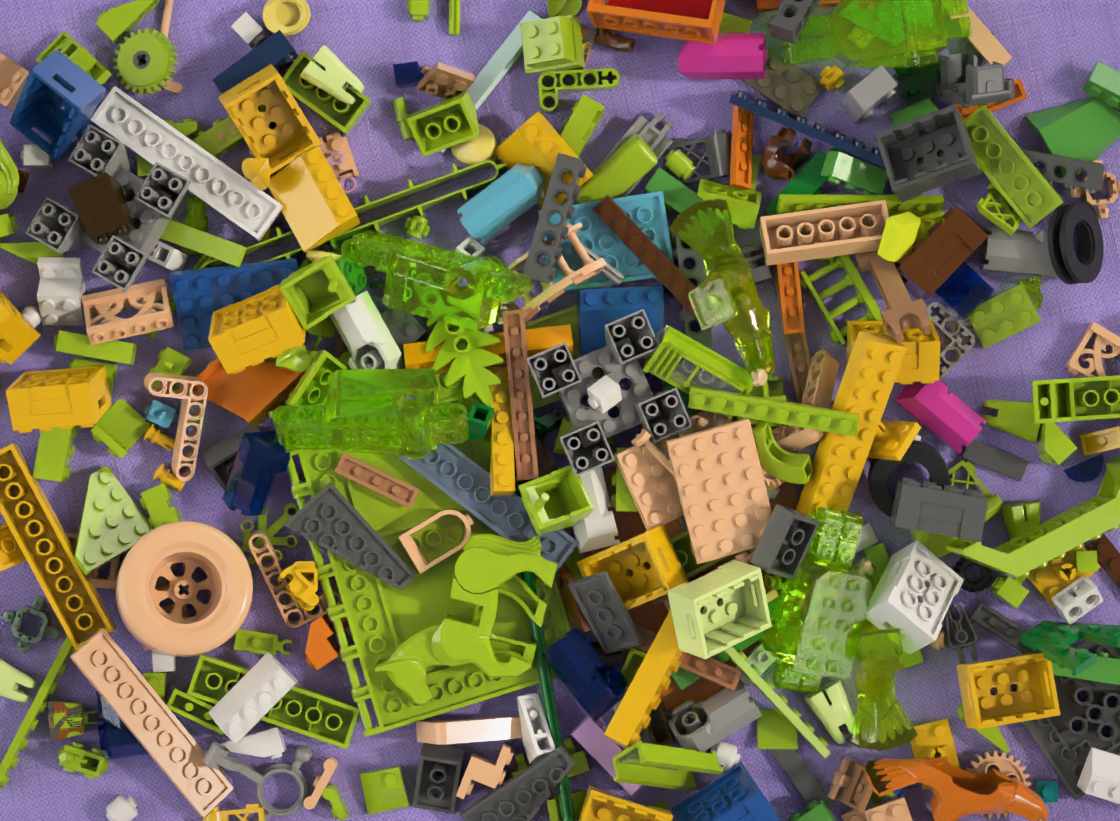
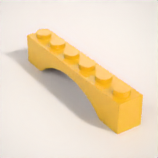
(502, 448)

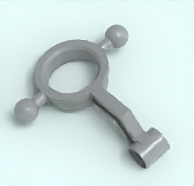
(218, 756)

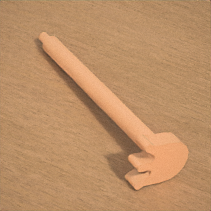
(643, 439)

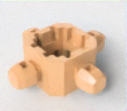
(1113, 188)

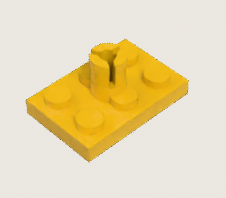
(893, 439)
(9, 549)
(1056, 575)
(934, 741)

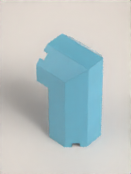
(502, 201)

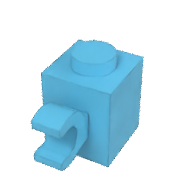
(161, 414)

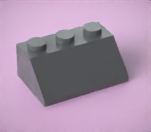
(223, 454)

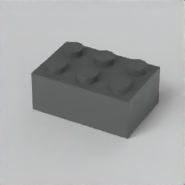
(785, 542)

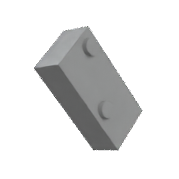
(868, 94)

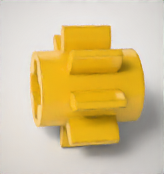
(831, 78)

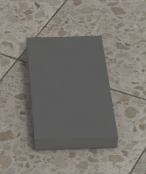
(605, 612)

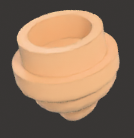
(941, 640)

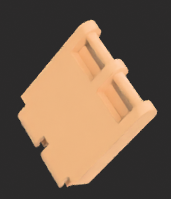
(339, 144)

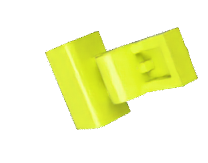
(903, 231)

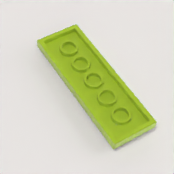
(1010, 168)

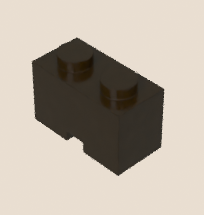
(658, 728)

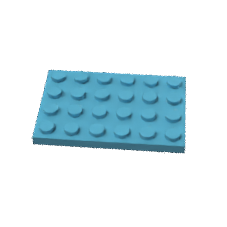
(644, 209)

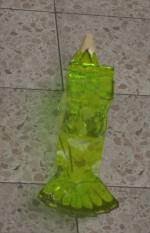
(729, 289)
(878, 658)

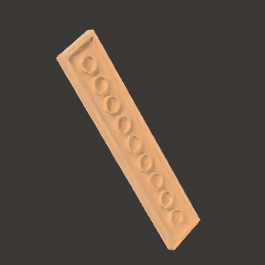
(151, 722)

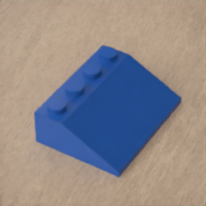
(606, 305)

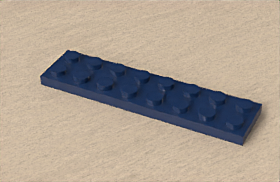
(801, 125)

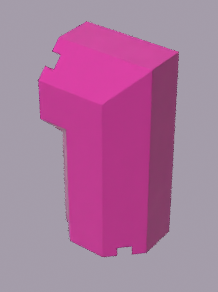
(731, 58)
(941, 413)

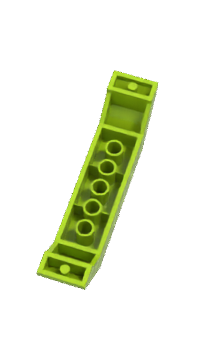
(1076, 399)
(1054, 536)

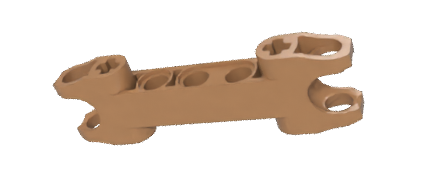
(900, 310)

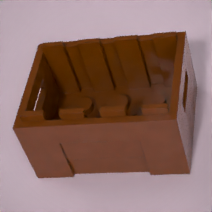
(940, 253)

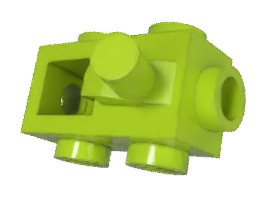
(77, 758)

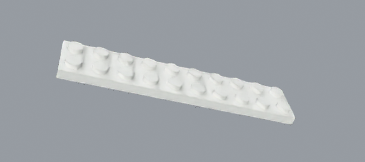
(209, 177)

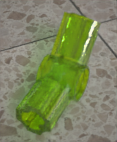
(195, 218)

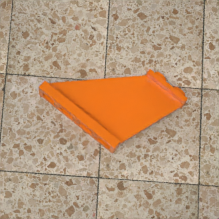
(251, 391)

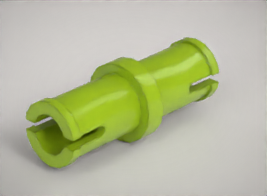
(402, 114)

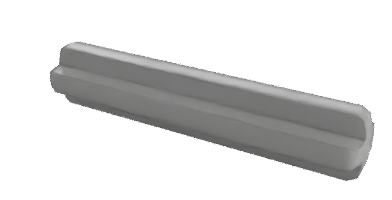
(608, 271)

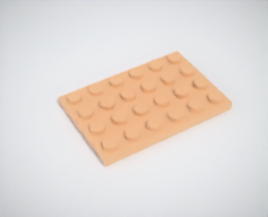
(651, 482)
(721, 489)

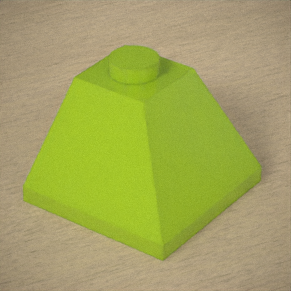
(384, 789)

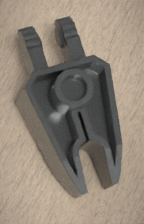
(962, 636)

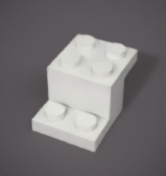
(61, 291)

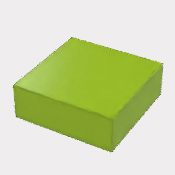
(1086, 561)

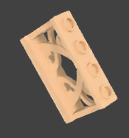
(111, 302)
(1102, 339)

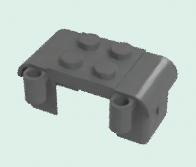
(972, 84)

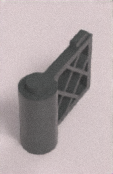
(718, 152)

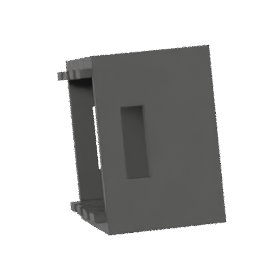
(924, 138)
(939, 509)

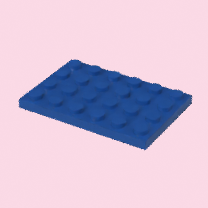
(209, 289)

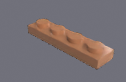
(376, 480)

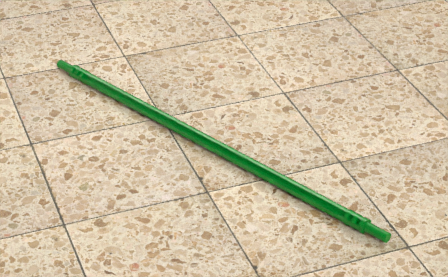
(548, 696)

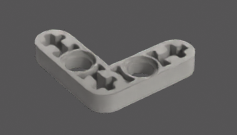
(955, 344)

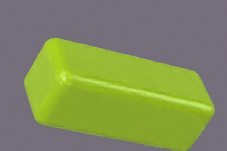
(620, 171)

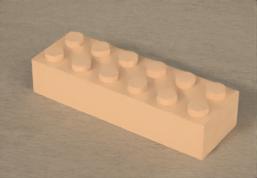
(823, 232)

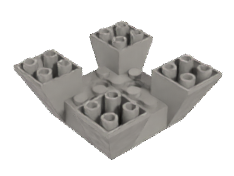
(152, 207)
(658, 413)

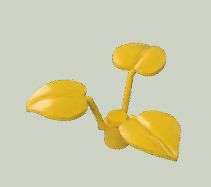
(258, 173)

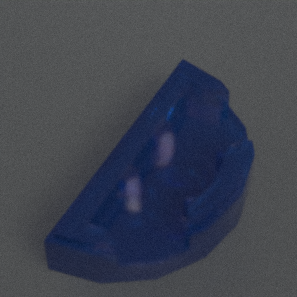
(1086, 470)

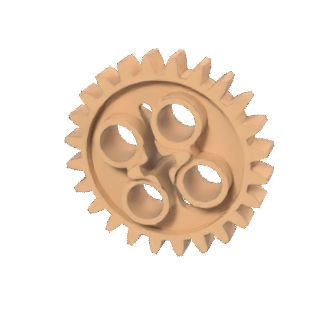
(1003, 765)

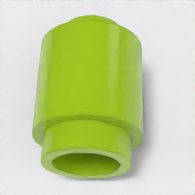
(679, 164)

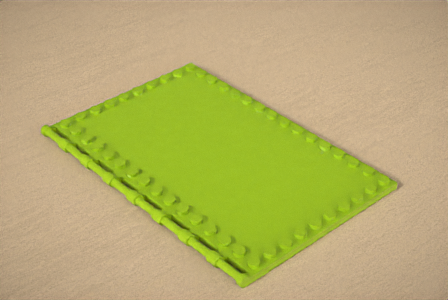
(386, 616)

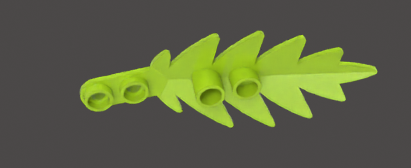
(462, 347)

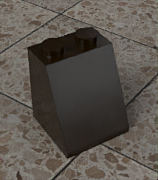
(102, 208)

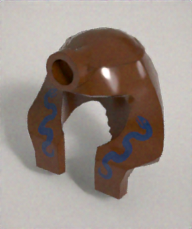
(781, 165)

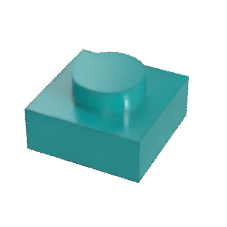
(1047, 790)

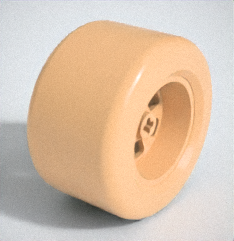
(195, 546)

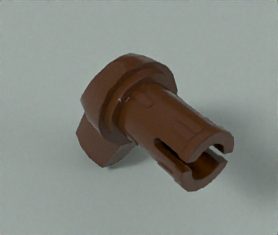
(615, 42)

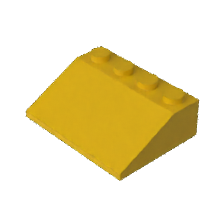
(538, 145)
(313, 200)

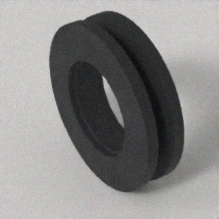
(1061, 247)
(917, 452)

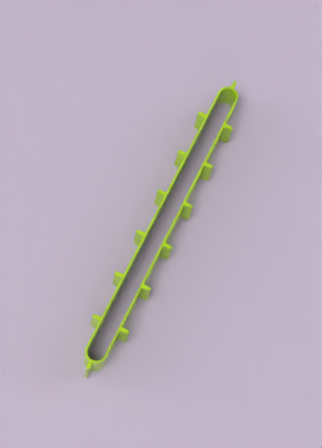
(371, 205)

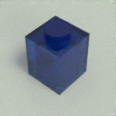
(407, 74)

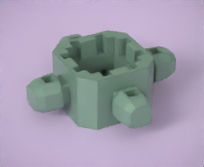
(51, 631)

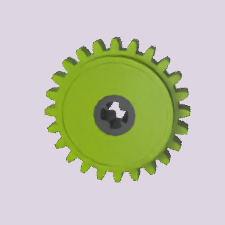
(131, 63)

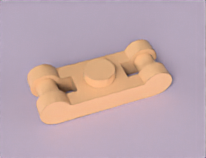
(320, 783)

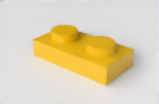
(1101, 441)

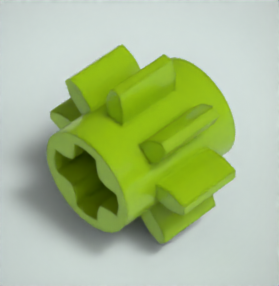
(417, 227)

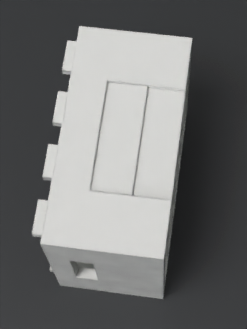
(910, 575)

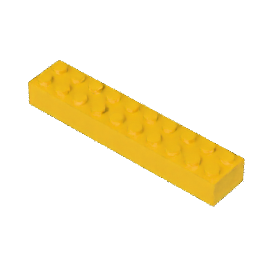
(862, 391)
(49, 550)

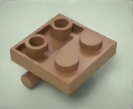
(445, 81)
(851, 785)

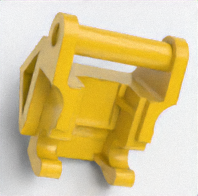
(302, 583)

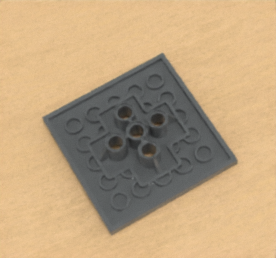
(1069, 748)

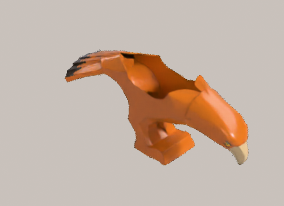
(956, 790)

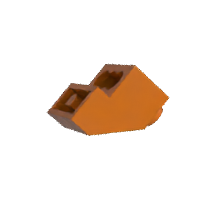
(320, 646)

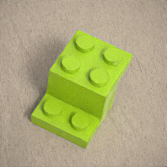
(77, 54)

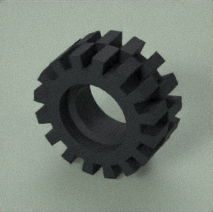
(981, 583)

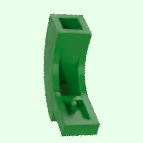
(479, 420)

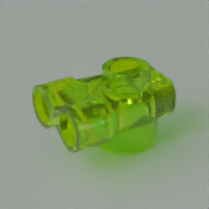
(1033, 288)

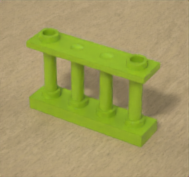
(852, 278)

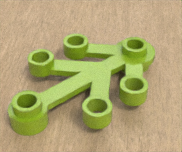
(262, 525)

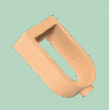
(415, 554)

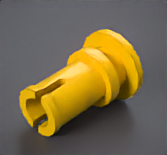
(159, 437)
(168, 478)

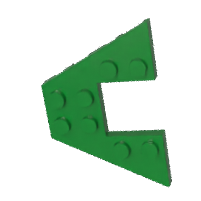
(1055, 638)

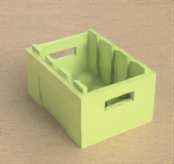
(722, 624)

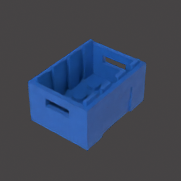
(43, 102)
(727, 799)

